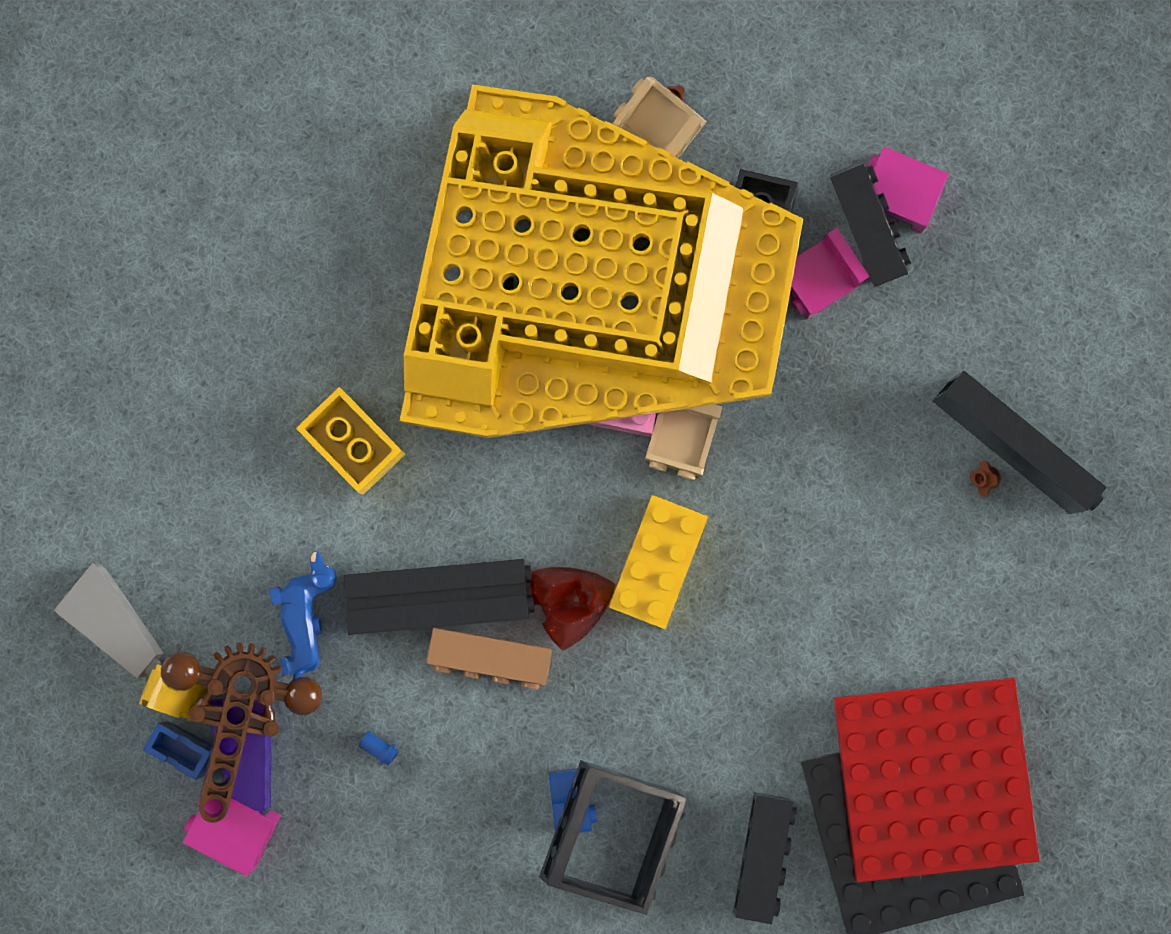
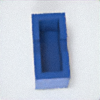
(179, 749)

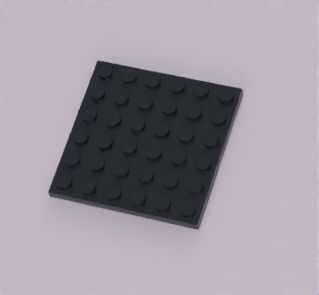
(894, 902)

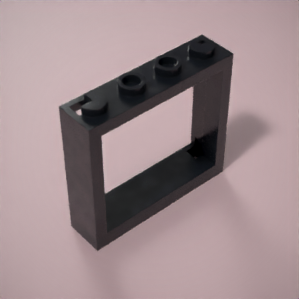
(570, 824)

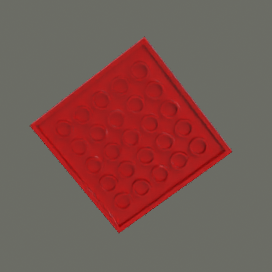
(935, 779)

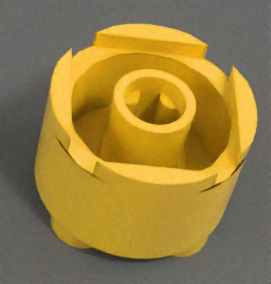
(165, 700)

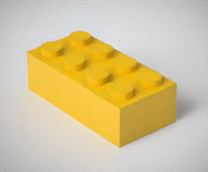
(658, 562)

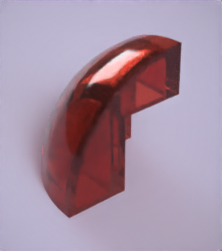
(570, 601)

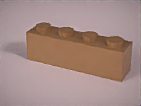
(489, 656)

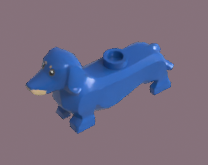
(299, 618)

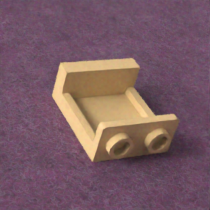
(659, 117)
(683, 440)

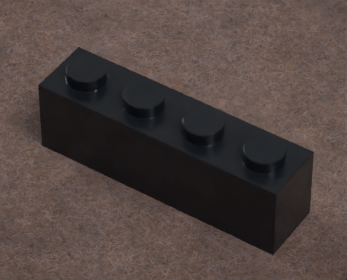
(869, 223)
(763, 858)

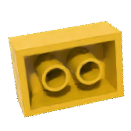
(350, 441)

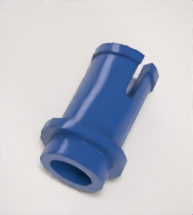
(378, 748)

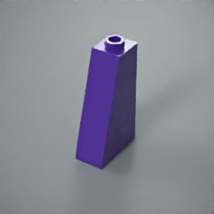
(253, 776)

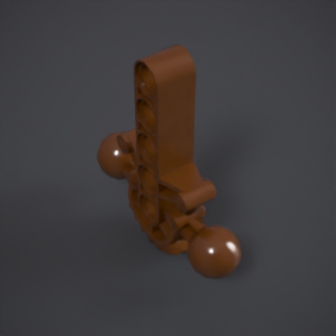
(183, 671)

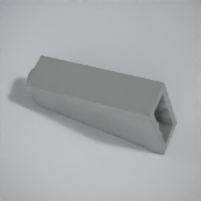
(109, 621)

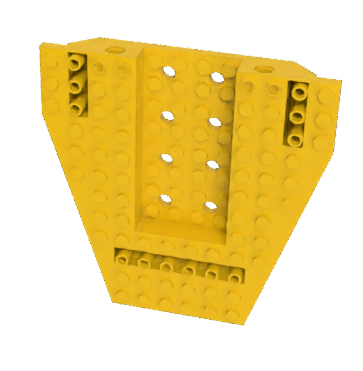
(528, 358)

